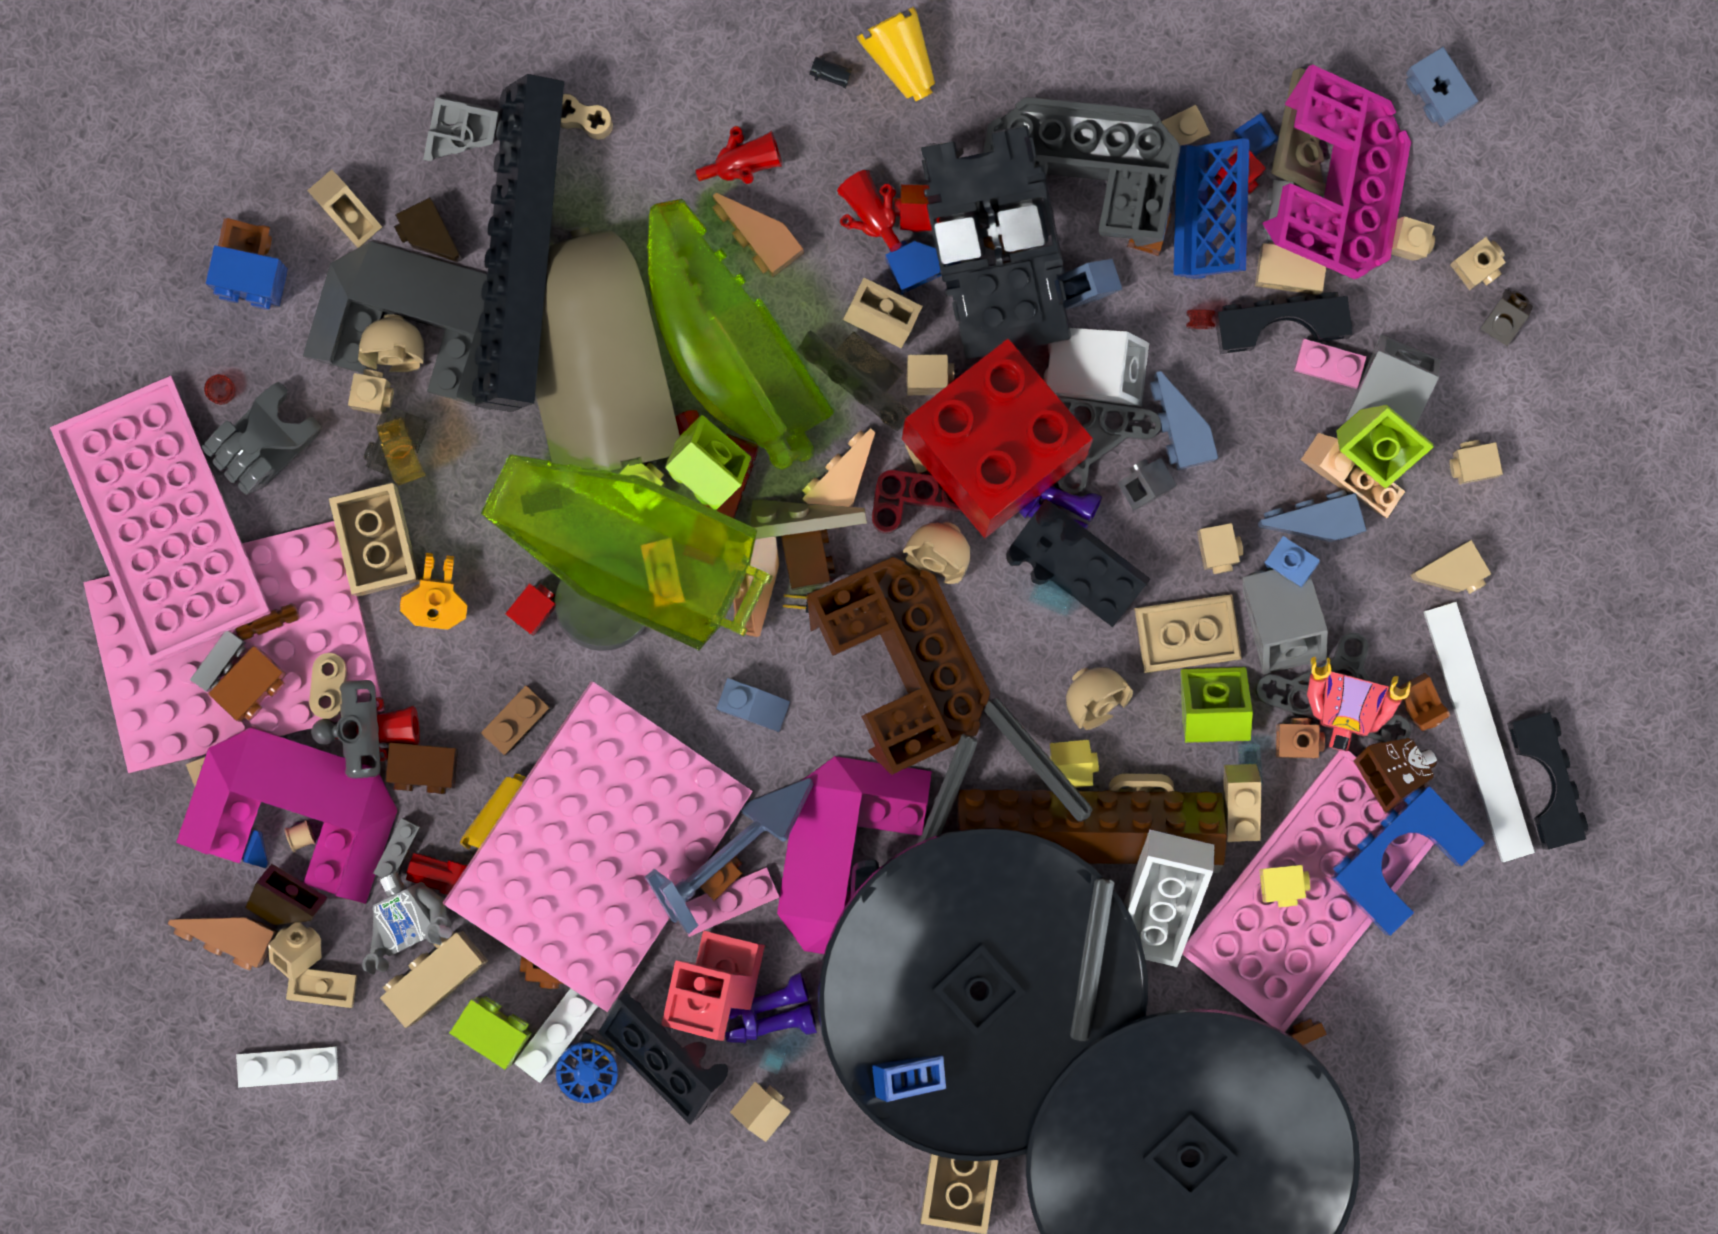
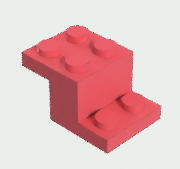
(708, 989)

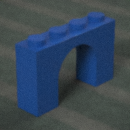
(1362, 874)

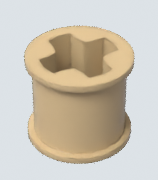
(300, 836)

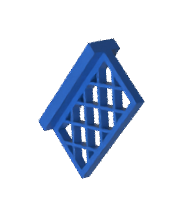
(1193, 209)

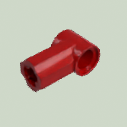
(434, 872)

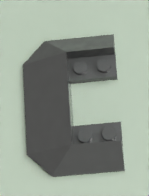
(1102, 143)
(405, 284)

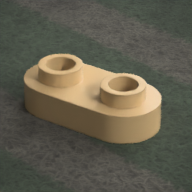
(327, 685)
(1141, 782)

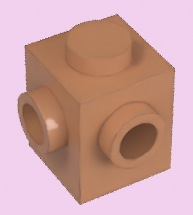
(1299, 739)

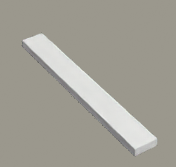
(1479, 732)

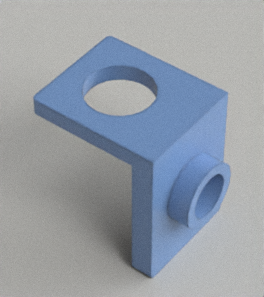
(1292, 562)

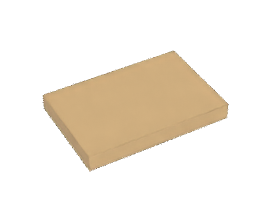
(1188, 633)

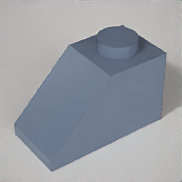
(1090, 283)
(753, 705)

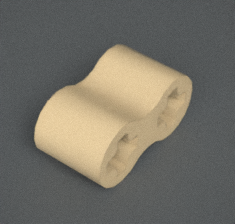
(583, 115)

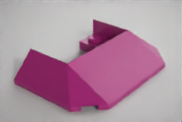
(1365, 180)
(299, 779)
(823, 839)

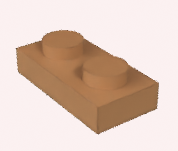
(515, 720)

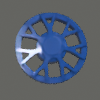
(586, 1072)

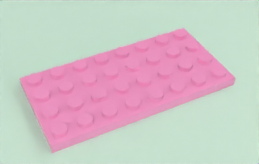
(160, 520)
(1283, 955)

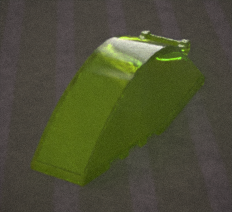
(727, 343)
(630, 545)

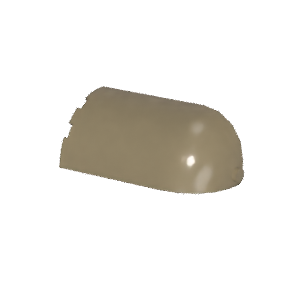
(600, 359)

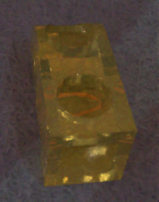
(400, 451)

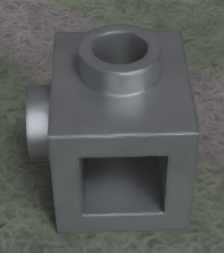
(1146, 483)

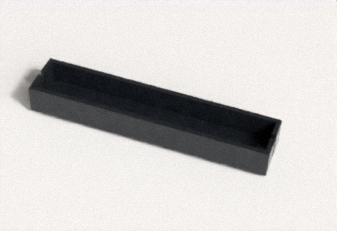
(518, 243)

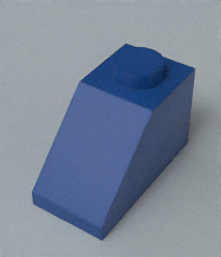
(914, 265)

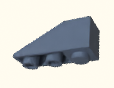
(1188, 432)
(1325, 521)

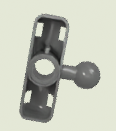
(354, 744)

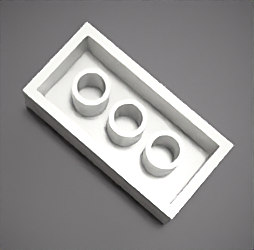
(1168, 893)

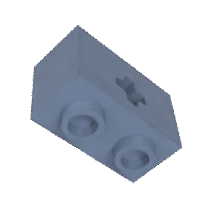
(1440, 70)

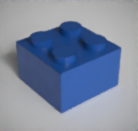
(246, 276)

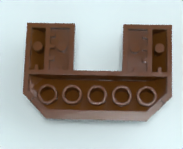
(926, 648)

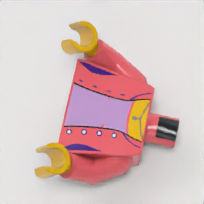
(1351, 703)

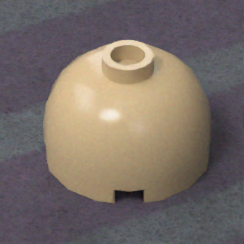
(392, 343)
(939, 549)
(1096, 694)

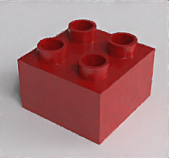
(996, 438)

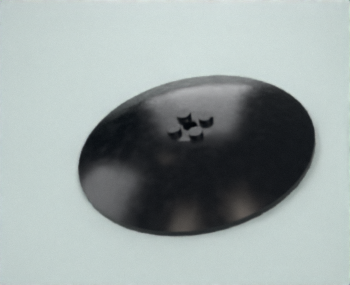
(903, 971)
(1236, 1090)

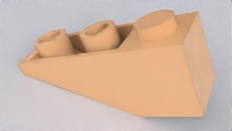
(1336, 467)
(843, 476)

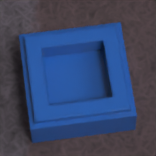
(1258, 133)

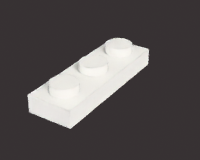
(555, 1035)
(287, 1066)

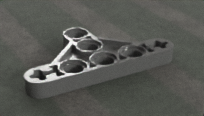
(1103, 437)
(1341, 660)

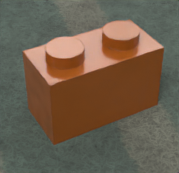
(248, 685)

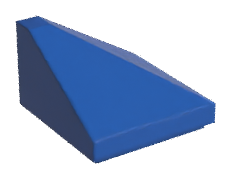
(255, 850)

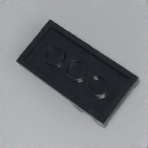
(1077, 563)
(661, 1060)

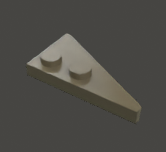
(1297, 152)
(788, 518)

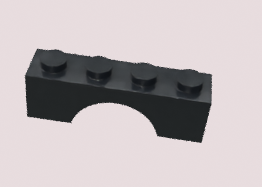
(1324, 318)
(1560, 819)

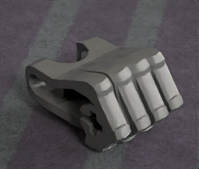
(259, 442)

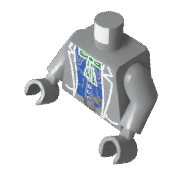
(405, 920)

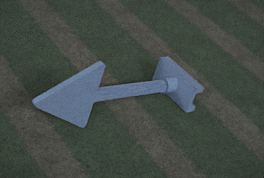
(770, 813)

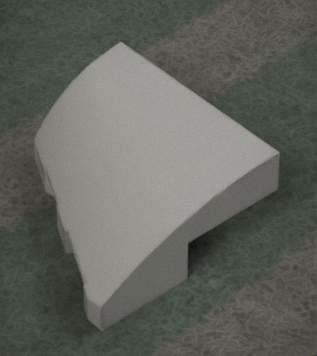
(472, 127)

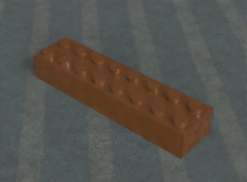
(1116, 824)

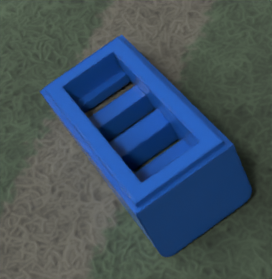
(888, 1078)

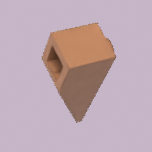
(765, 236)
(766, 559)
(236, 936)

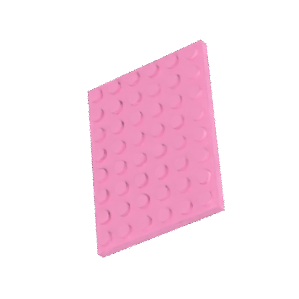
(172, 719)
(582, 833)

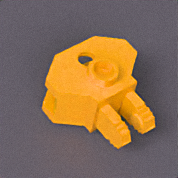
(436, 595)

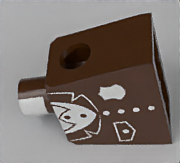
(1395, 770)

